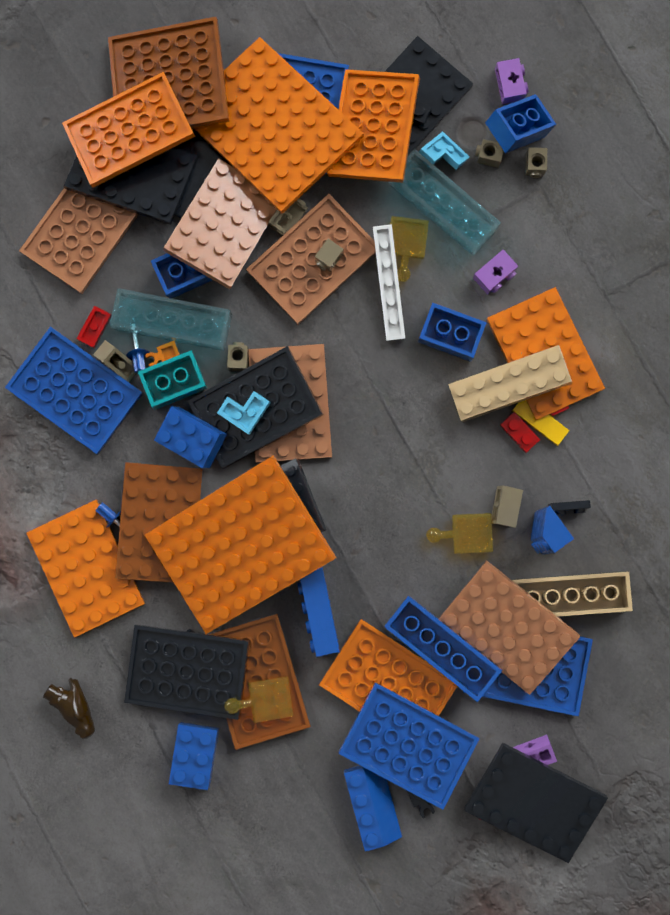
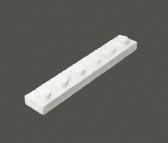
(389, 282)

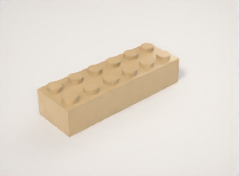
(510, 383)
(581, 593)

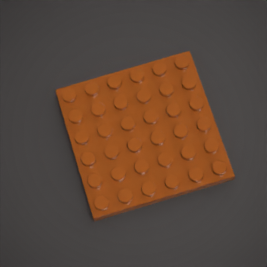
(189, 58)

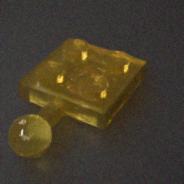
(409, 241)
(470, 533)
(268, 699)

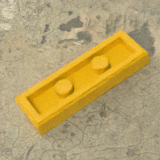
(546, 426)

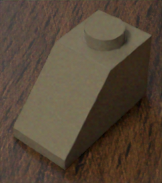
(115, 360)

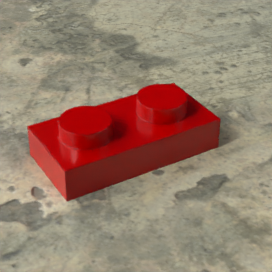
(94, 327)
(520, 432)

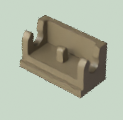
(283, 222)
(506, 506)

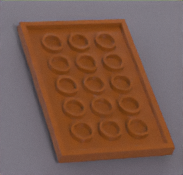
(148, 500)
(266, 660)

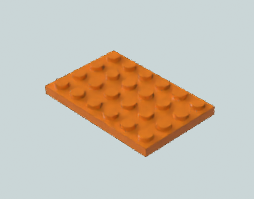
(384, 111)
(128, 129)
(540, 326)
(81, 568)
(375, 657)

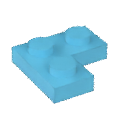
(444, 147)
(247, 416)

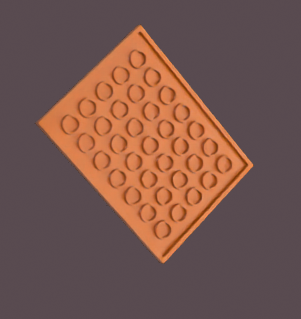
(278, 127)
(240, 545)

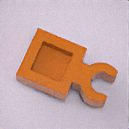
(164, 353)

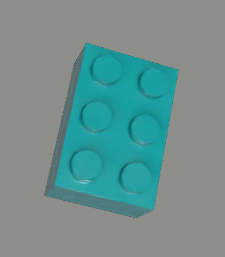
(172, 380)

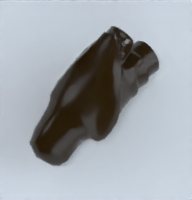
(72, 707)

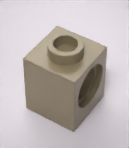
(539, 155)
(494, 160)
(328, 255)
(242, 364)

